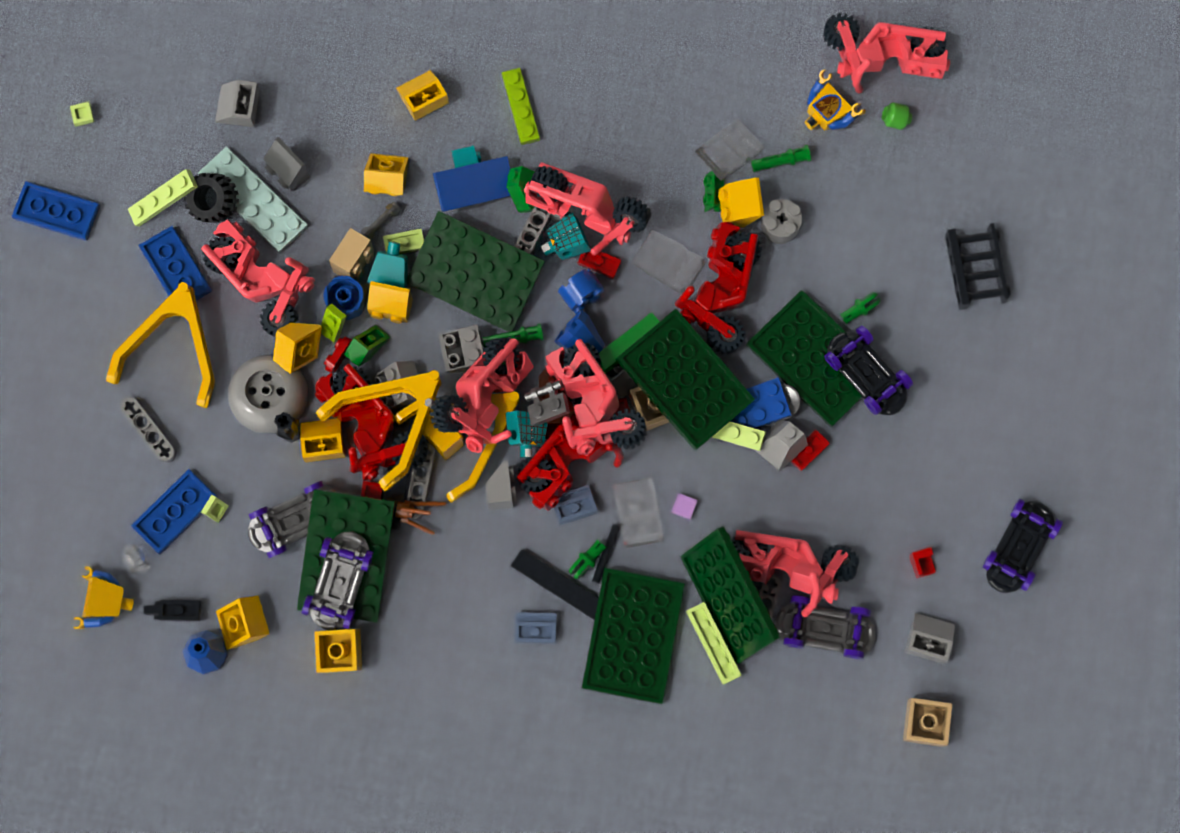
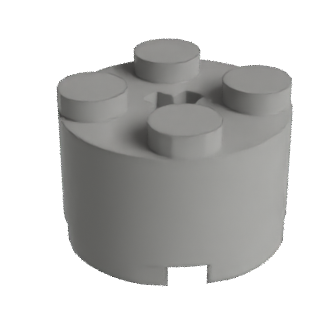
(785, 211)

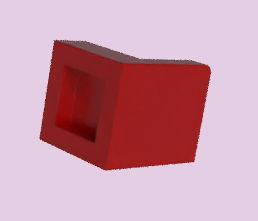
(922, 562)

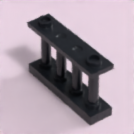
(961, 278)

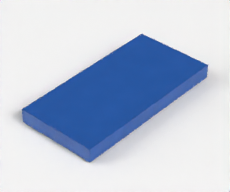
(472, 183)
(55, 211)
(173, 263)
(173, 512)

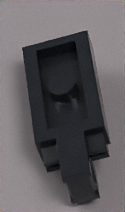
(175, 610)

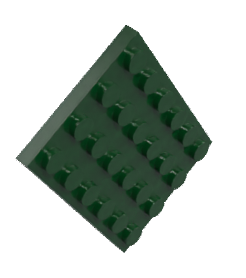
(475, 271)
(795, 350)
(685, 379)
(340, 513)
(730, 595)
(633, 636)

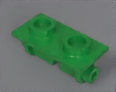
(712, 185)

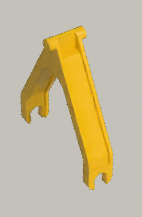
(179, 303)
(418, 386)
(506, 403)

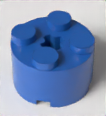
(341, 287)
(581, 290)

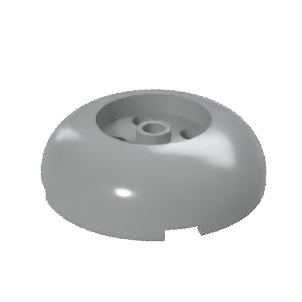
(249, 408)

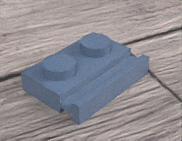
(575, 505)
(535, 628)

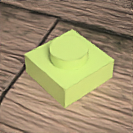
(82, 114)
(214, 508)

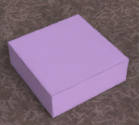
(684, 506)

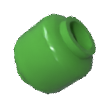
(896, 115)

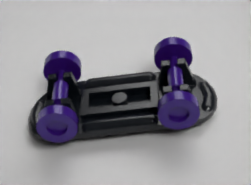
(865, 370)
(1020, 546)

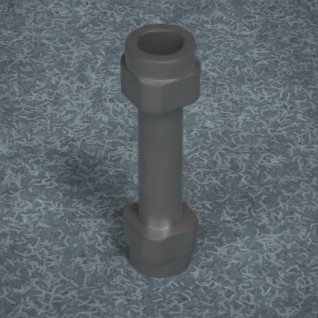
(392, 209)

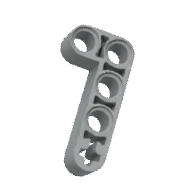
(536, 231)

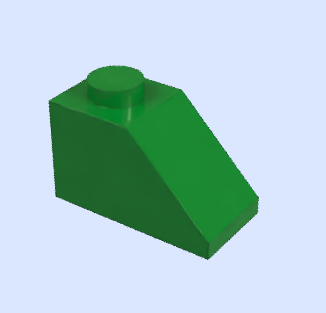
(516, 184)
(366, 345)

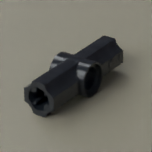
(287, 427)

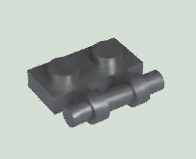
(550, 408)

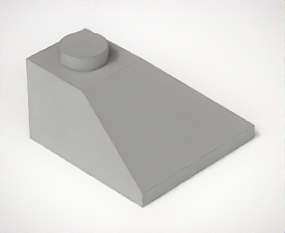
(782, 444)

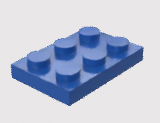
(768, 407)

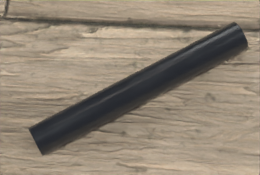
(605, 554)

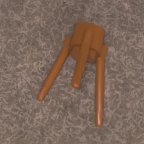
(407, 509)

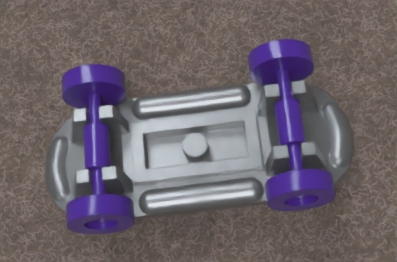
(283, 524)
(339, 581)
(826, 628)

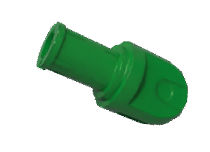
(859, 308)
(586, 560)

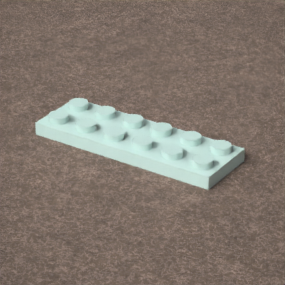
(258, 202)

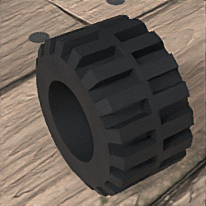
(225, 198)

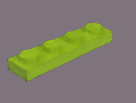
(520, 106)

